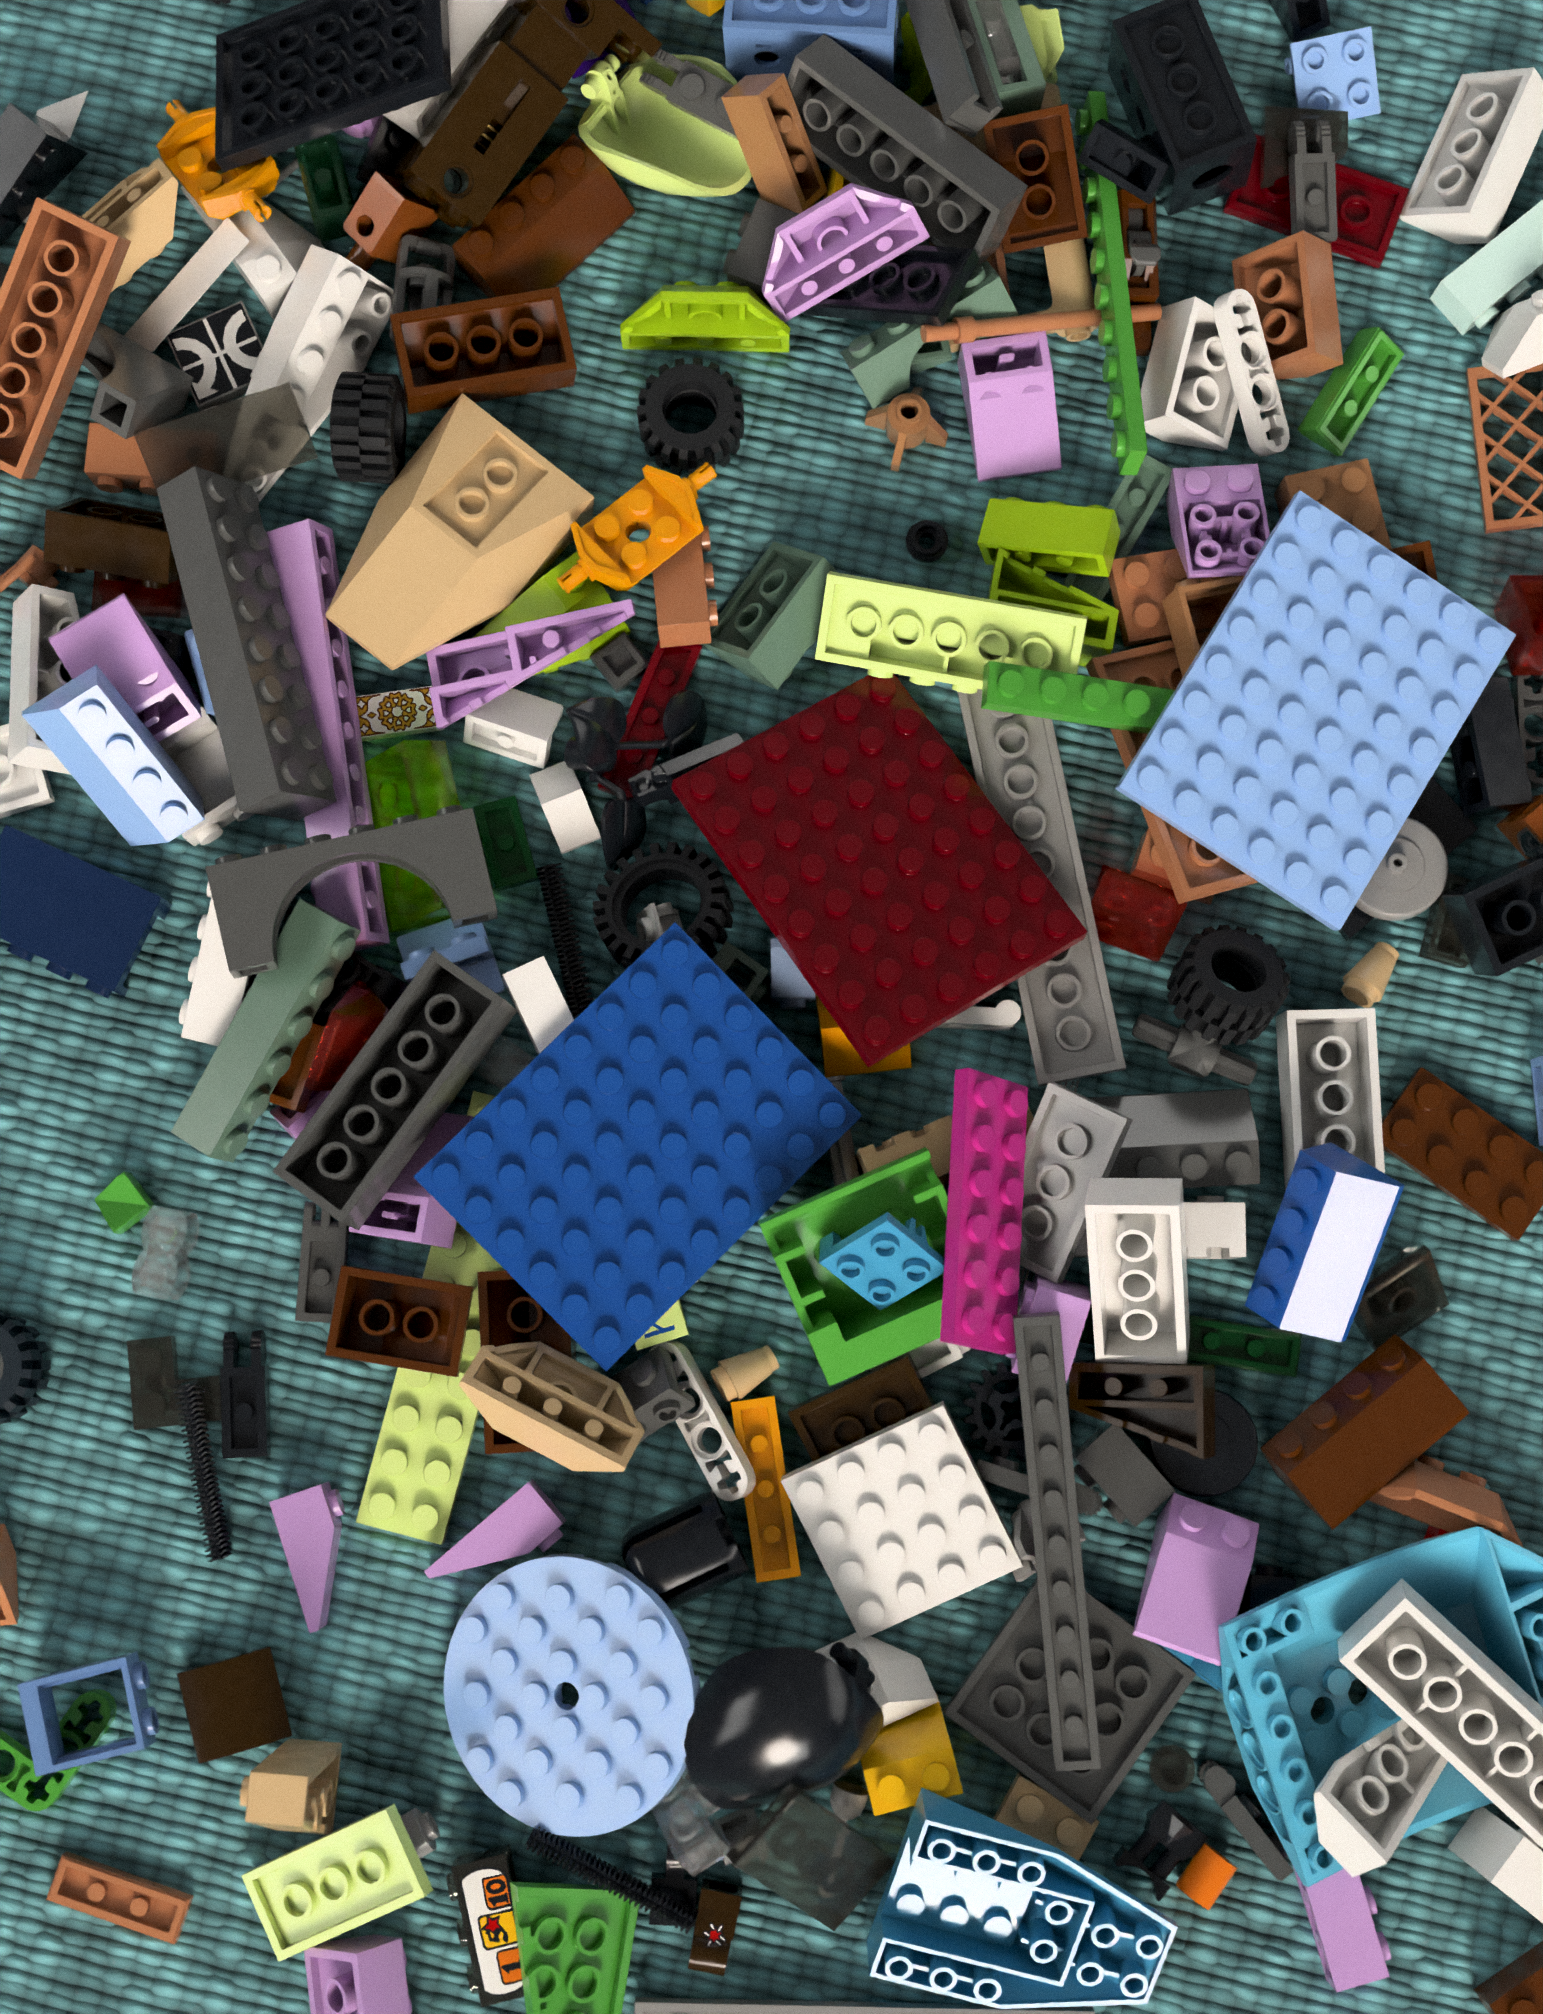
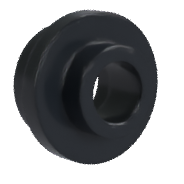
(931, 530)

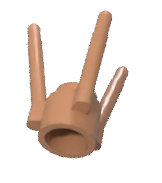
(31, 570)

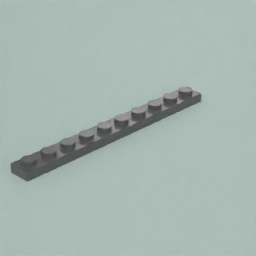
(1057, 1541)

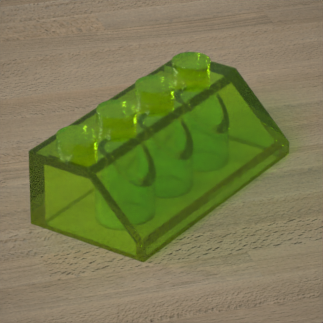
(405, 781)

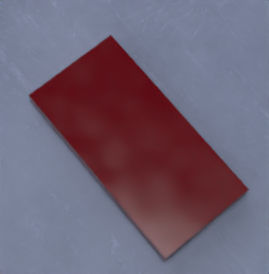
(1365, 209)

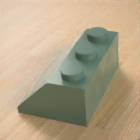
(773, 615)

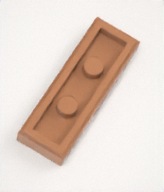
(120, 1897)

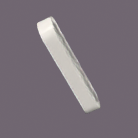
(1245, 374)
(710, 1415)

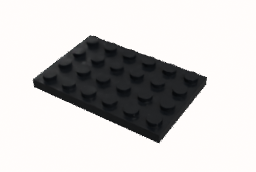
(324, 71)

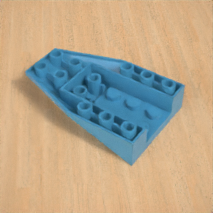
(1009, 1919)

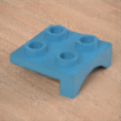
(882, 1259)

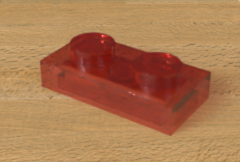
(146, 600)

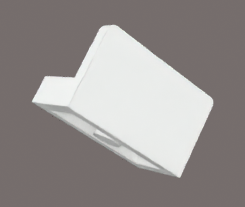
(514, 727)

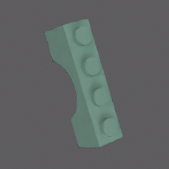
(885, 356)

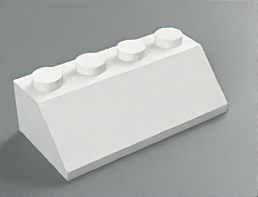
(1477, 156)

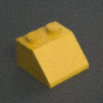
(908, 1757)

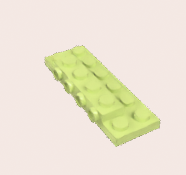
(939, 633)

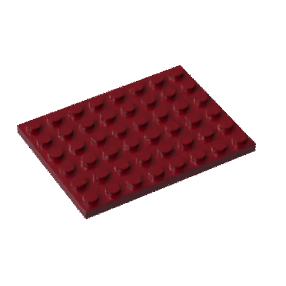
(878, 864)

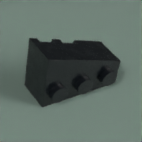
(32, 164)

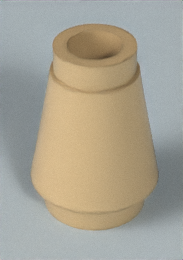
(1370, 976)
(743, 1372)

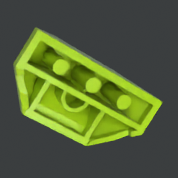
(705, 320)

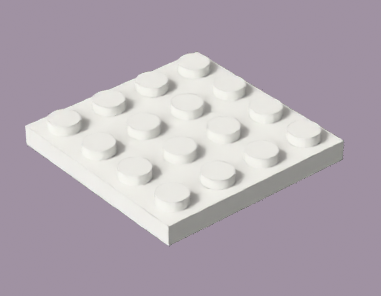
(901, 1520)

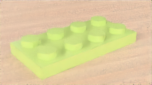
(337, 1882)

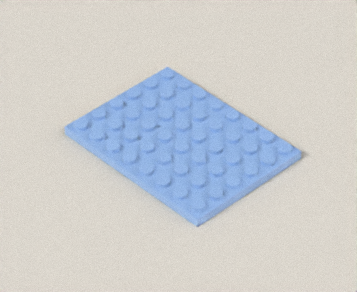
(1316, 711)

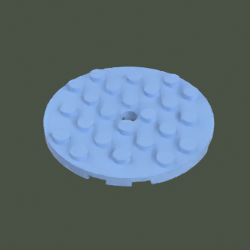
(636, 1686)

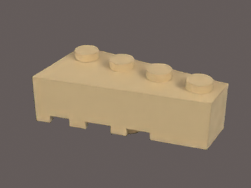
(294, 1787)

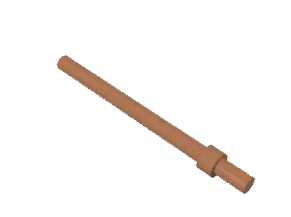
(967, 329)

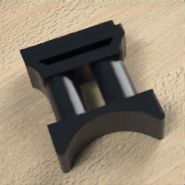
(1175, 1833)

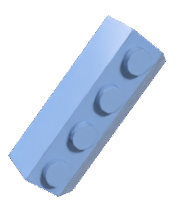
(116, 760)

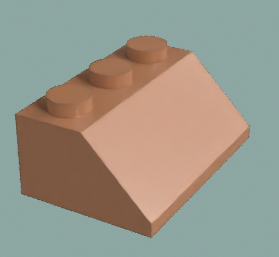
(1294, 303)

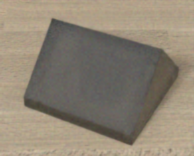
(1400, 1296)

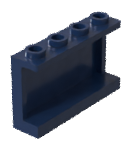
(72, 913)

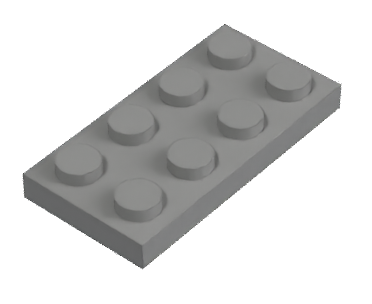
(1064, 1149)

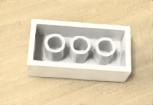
(1329, 1083)
(1138, 1270)

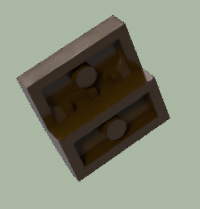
(234, 1704)

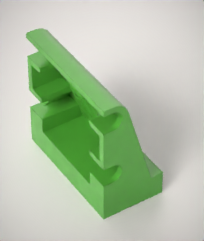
(838, 1322)

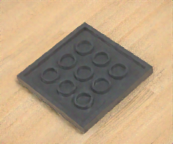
(1009, 1711)

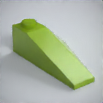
(548, 599)

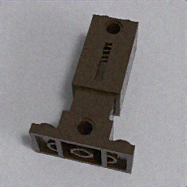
(511, 102)

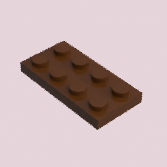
(1465, 1153)

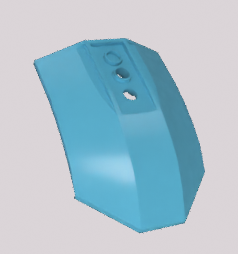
(1288, 1657)

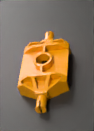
(190, 156)
(658, 504)

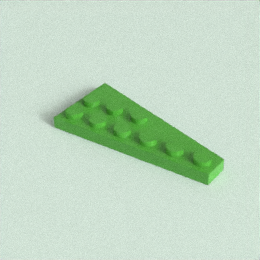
(573, 1947)

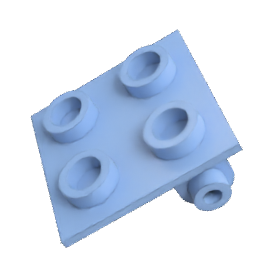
(1336, 73)

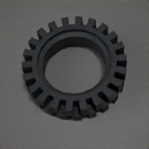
(660, 866)

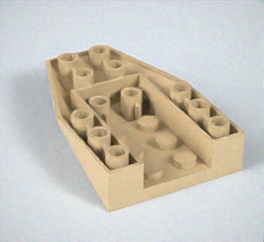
(455, 537)

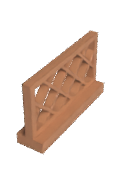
(1481, 439)

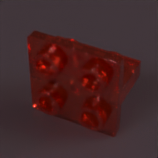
(1134, 913)

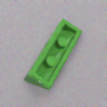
(1351, 390)

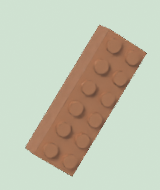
(47, 323)

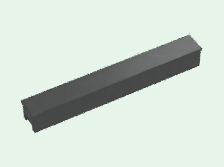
(955, 63)

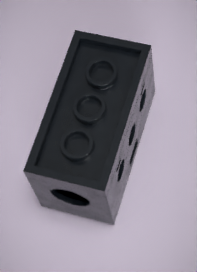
(1184, 98)

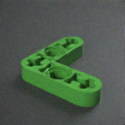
(18, 1783)

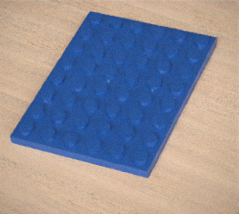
(638, 1146)

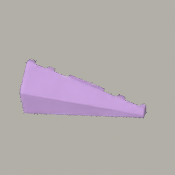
(486, 666)

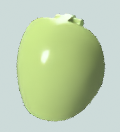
(654, 141)

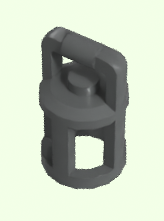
(422, 281)

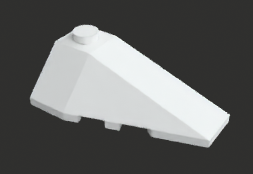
(272, 254)
(1375, 1796)

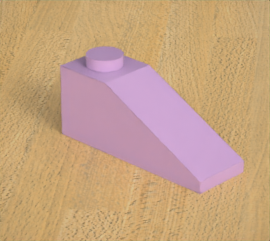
(510, 1531)
(310, 1538)

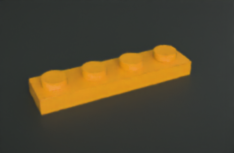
(768, 1504)

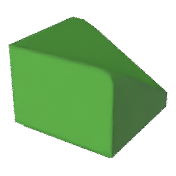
(123, 1202)

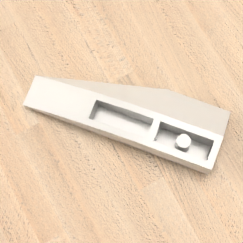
(320, 331)

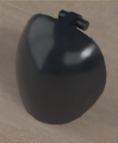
(780, 1722)

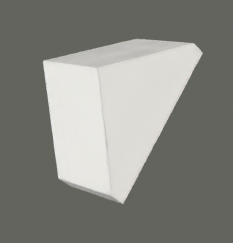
(565, 807)

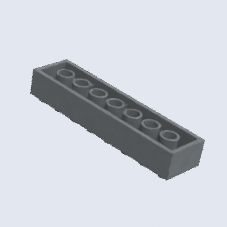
(246, 646)

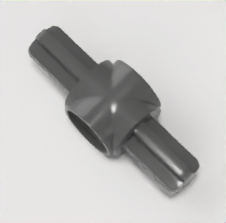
(1193, 1054)

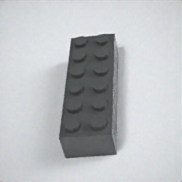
(901, 149)
(395, 1091)

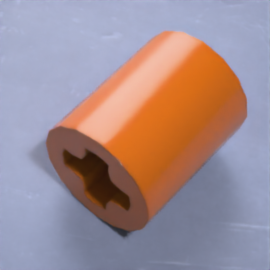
(1206, 1876)

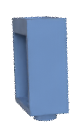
(44, 1727)

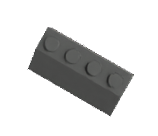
(1188, 1135)

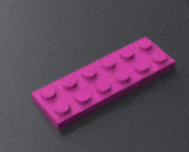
(984, 1212)

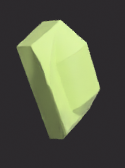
(1046, 37)

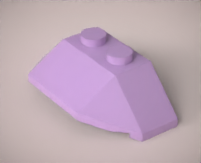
(836, 246)

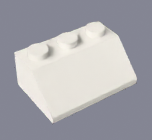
(1187, 379)

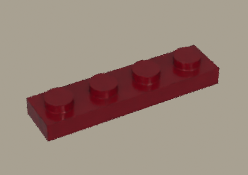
(665, 675)

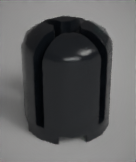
(684, 1551)

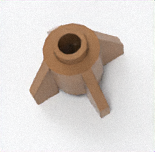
(907, 424)

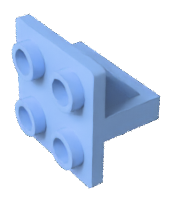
(463, 946)

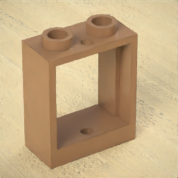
(1176, 607)

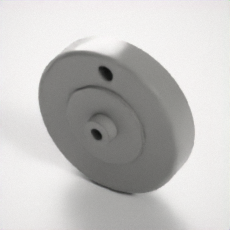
(1407, 876)

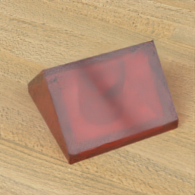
(345, 1035)

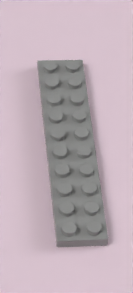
(1069, 996)

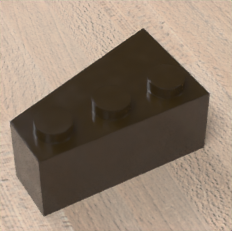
(1156, 1400)

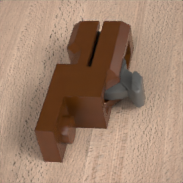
(1141, 259)

